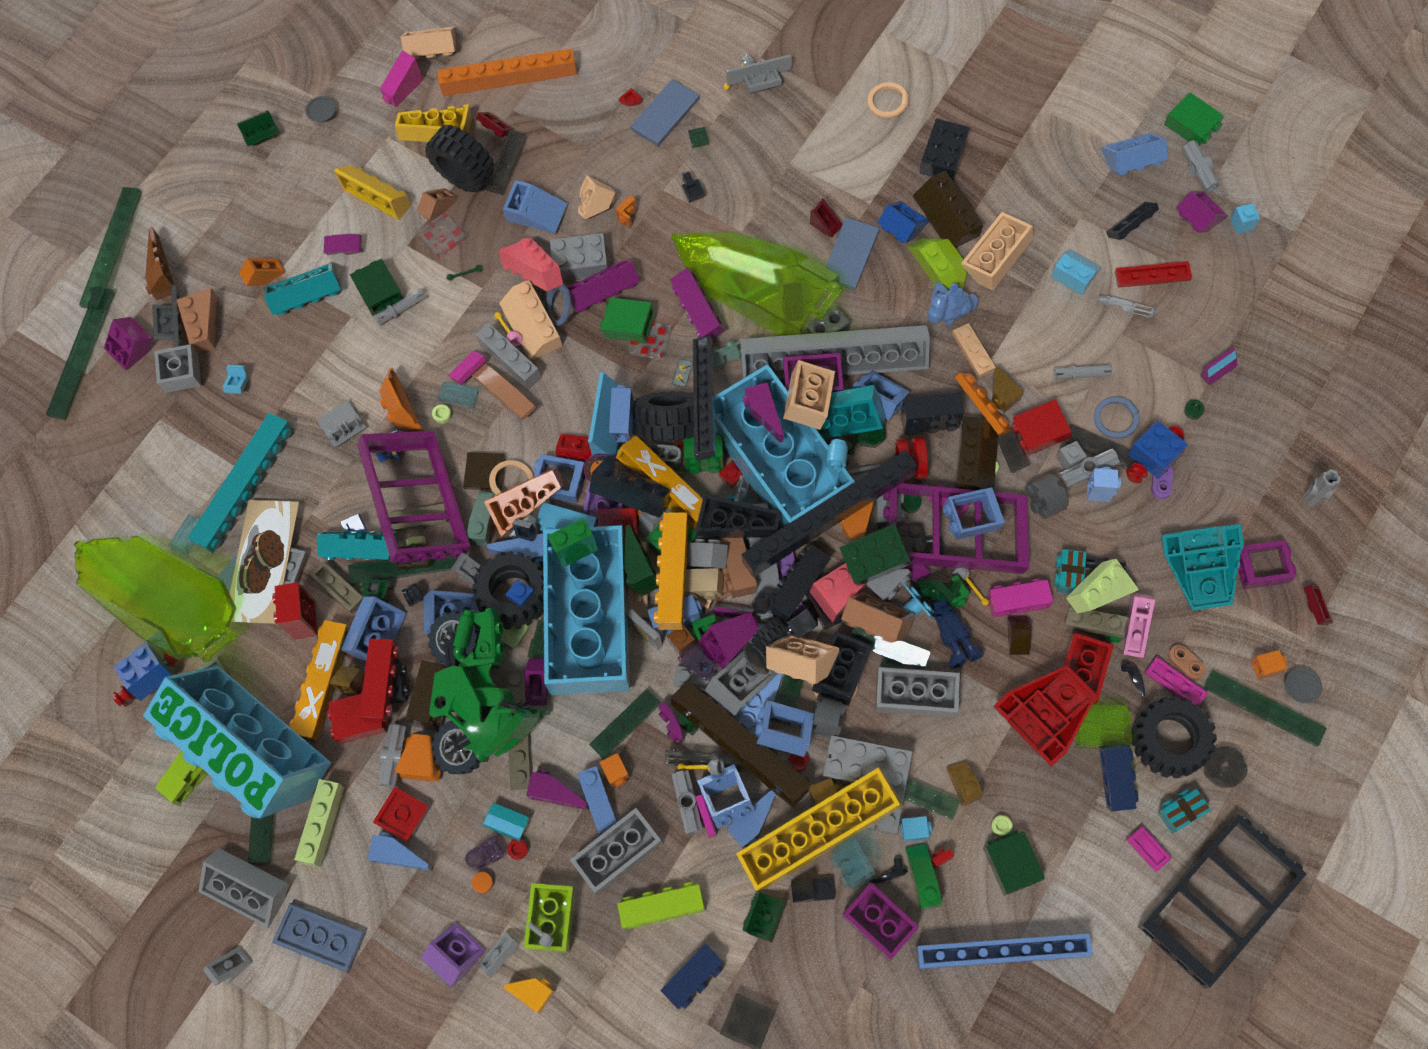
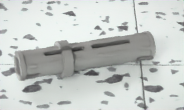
(397, 308)
(1083, 371)

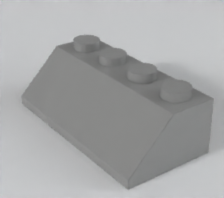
(242, 887)

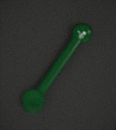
(478, 268)

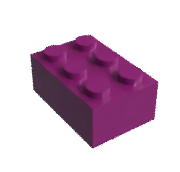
(827, 361)
(880, 921)

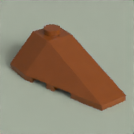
(157, 270)

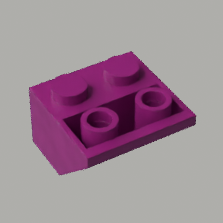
(127, 342)

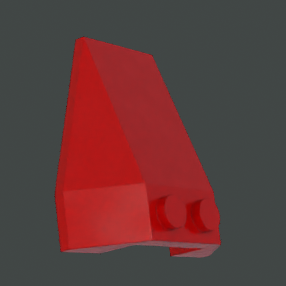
(1048, 711)

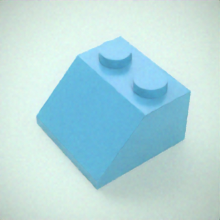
(1075, 271)

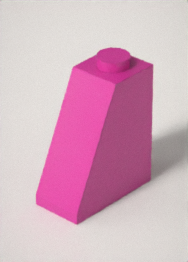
(401, 79)

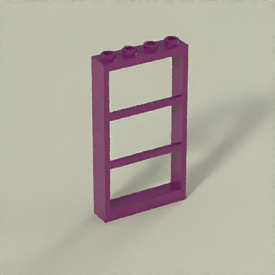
(411, 442)
(1020, 525)

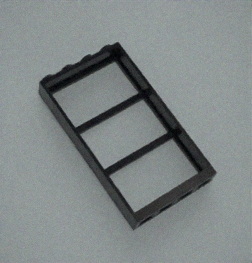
(1177, 951)

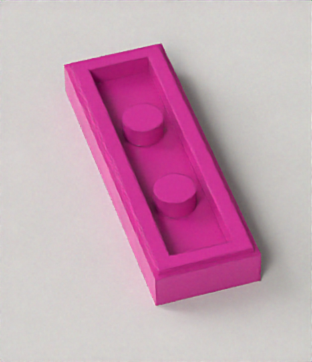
(1175, 682)

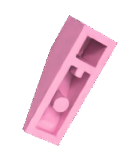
(1140, 617)

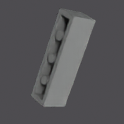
(508, 356)

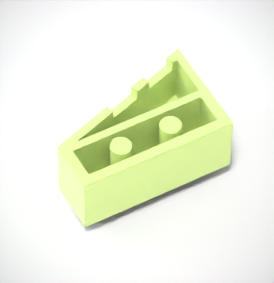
(1101, 587)

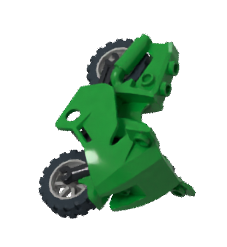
(489, 713)

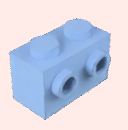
(1103, 484)

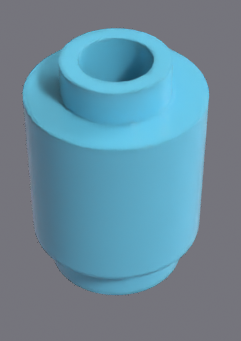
(837, 454)

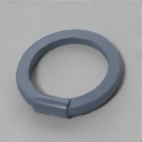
(567, 305)
(1117, 400)

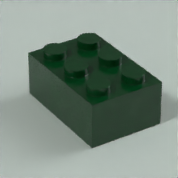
(875, 555)

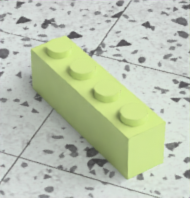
(319, 823)

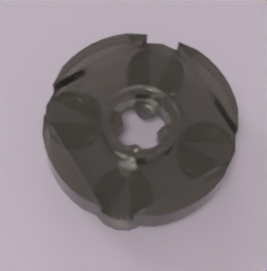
(1235, 762)

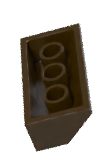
(948, 210)
(976, 455)

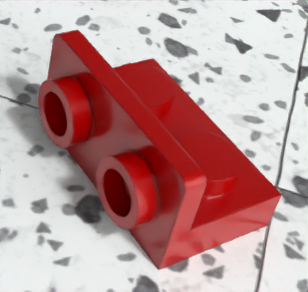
(573, 447)

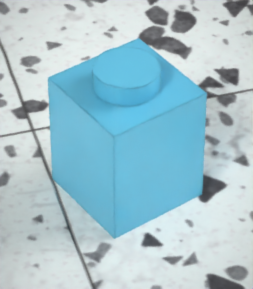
(1244, 218)
(915, 829)

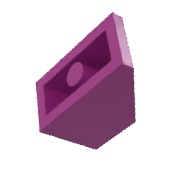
(534, 679)

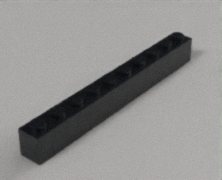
(829, 513)

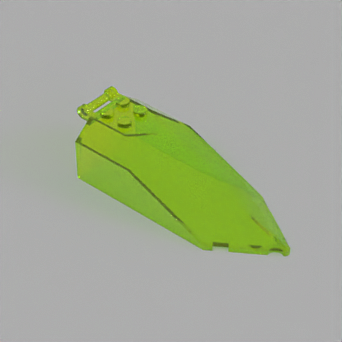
(759, 278)
(157, 595)

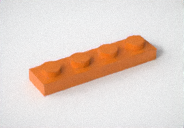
(986, 407)

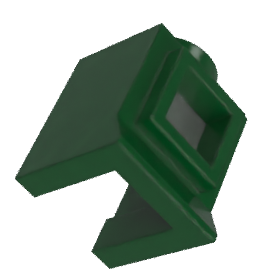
(376, 588)

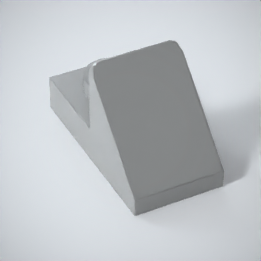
(466, 568)
(227, 967)

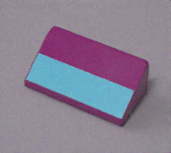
(1220, 367)
(731, 610)

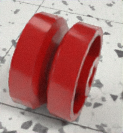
(917, 452)

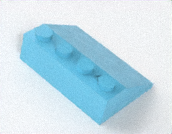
(599, 434)

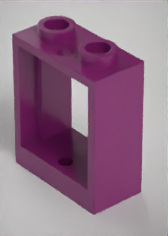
(1246, 570)

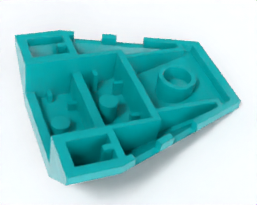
(1205, 563)

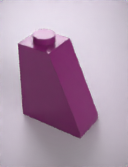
(727, 638)

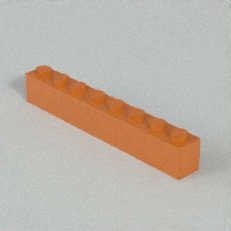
(507, 72)

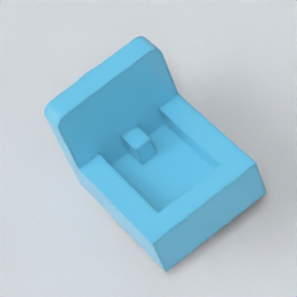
(236, 379)

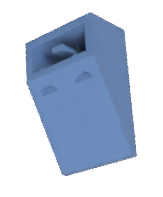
(534, 207)

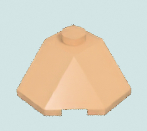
(595, 197)

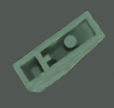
(480, 521)

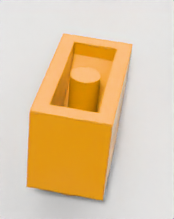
(532, 992)

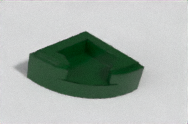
(686, 725)

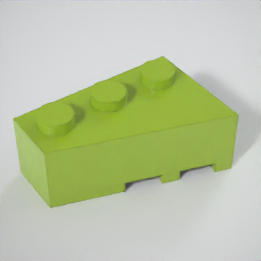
(180, 780)

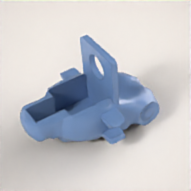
(950, 304)

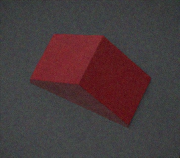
(824, 218)

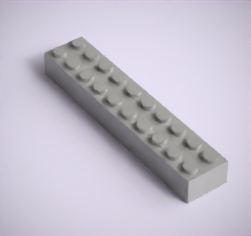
(859, 350)

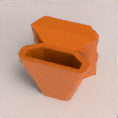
(418, 760)

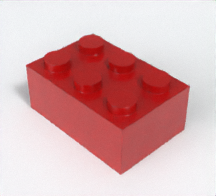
(295, 611)
(1089, 660)

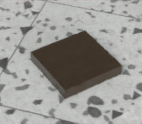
(479, 468)

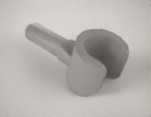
(545, 940)

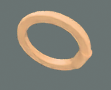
(888, 85)
(498, 467)

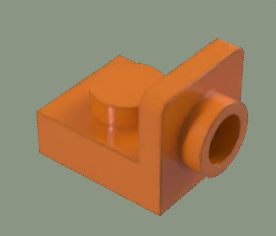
(625, 210)

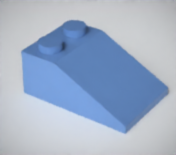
(440, 602)

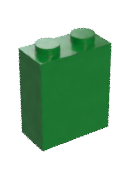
(1194, 119)
(627, 320)
(573, 542)

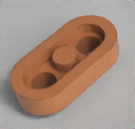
(1185, 663)

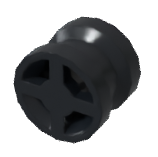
(412, 595)

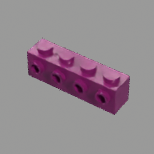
(603, 284)
(697, 304)

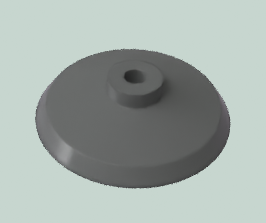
(320, 108)
(755, 658)
(1303, 685)

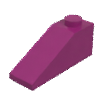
(763, 409)
(548, 789)

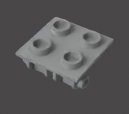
(341, 424)

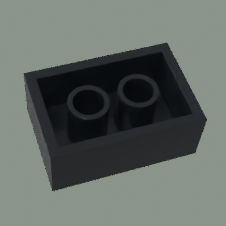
(944, 148)
(932, 413)
(845, 670)

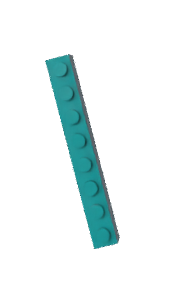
(240, 483)

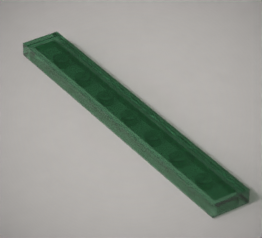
(110, 248)
(78, 359)

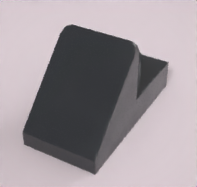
(812, 890)

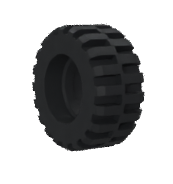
(459, 158)
(664, 416)
(508, 567)
(1195, 723)

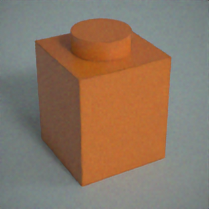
(1269, 664)
(614, 770)

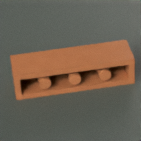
(739, 579)

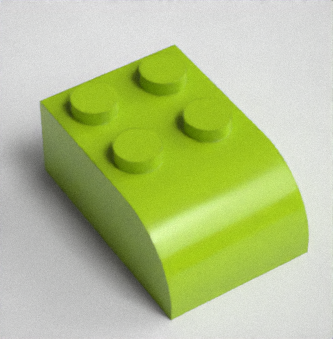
(552, 912)

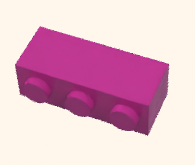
(1019, 598)

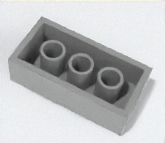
(917, 692)
(616, 851)

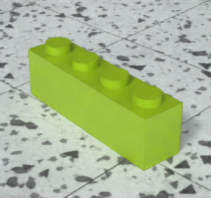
(660, 907)

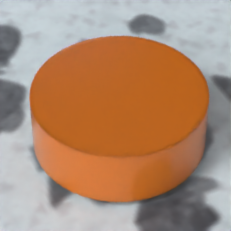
(482, 882)

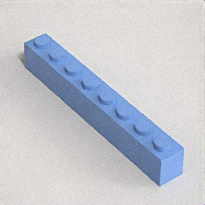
(1004, 951)

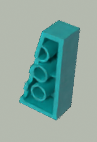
(352, 545)

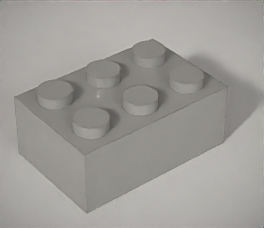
(579, 255)

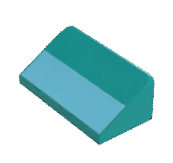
(506, 821)

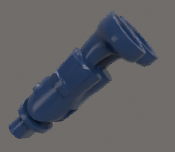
(953, 631)

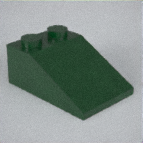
(637, 565)

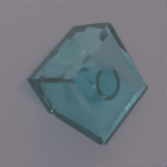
(853, 864)

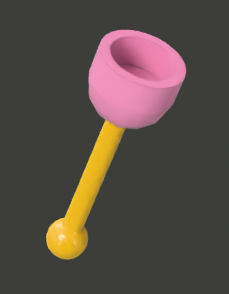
(512, 336)

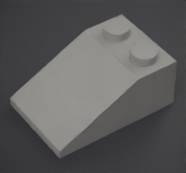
(737, 685)

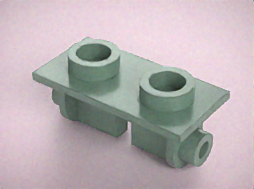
(730, 350)

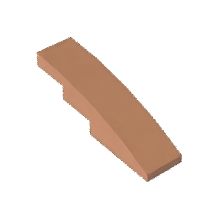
(504, 391)

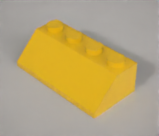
(373, 191)

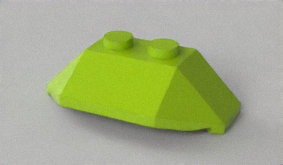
(939, 261)

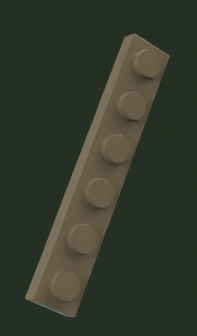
(519, 755)

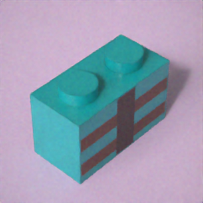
(1070, 570)
(1183, 811)

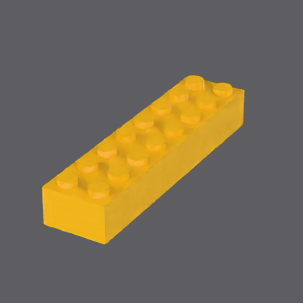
(819, 829)

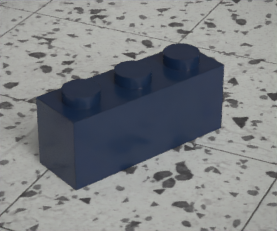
(1118, 777)
(693, 977)

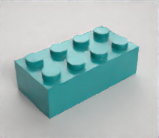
(853, 412)

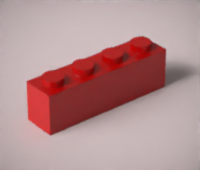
(378, 680)

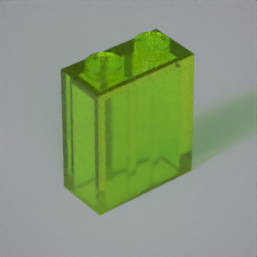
(1104, 727)

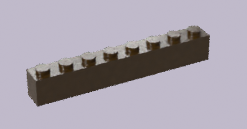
(740, 743)

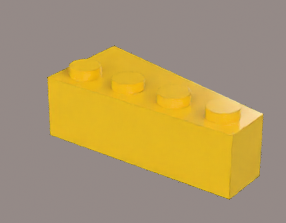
(423, 125)

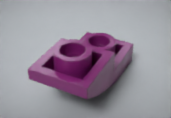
(342, 243)
(673, 727)

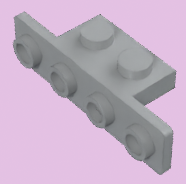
(760, 74)

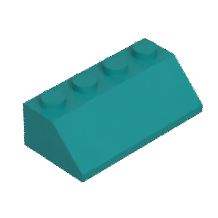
(301, 289)

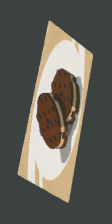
(262, 559)

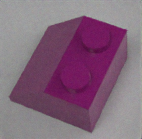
(1201, 211)

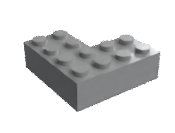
(855, 759)

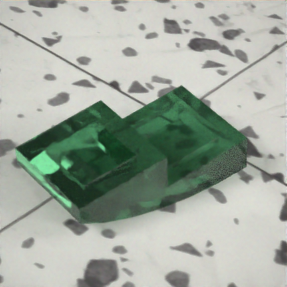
(536, 648)

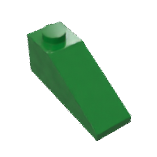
(923, 877)

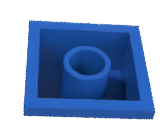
(902, 221)

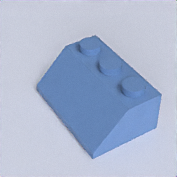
(1135, 153)
(372, 621)

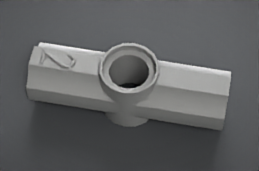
(1200, 166)
(1078, 474)
(1322, 488)
(391, 755)
(683, 790)

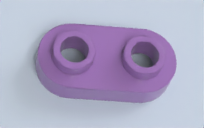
(1166, 481)

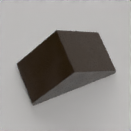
(1019, 635)

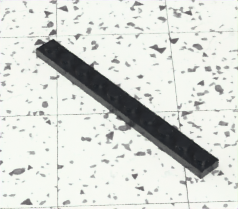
(703, 398)

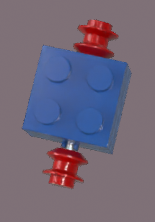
(1156, 452)
(142, 673)

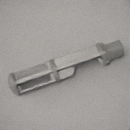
(1126, 305)
(741, 491)

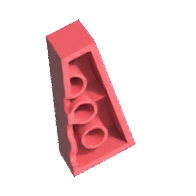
(532, 263)
(834, 590)

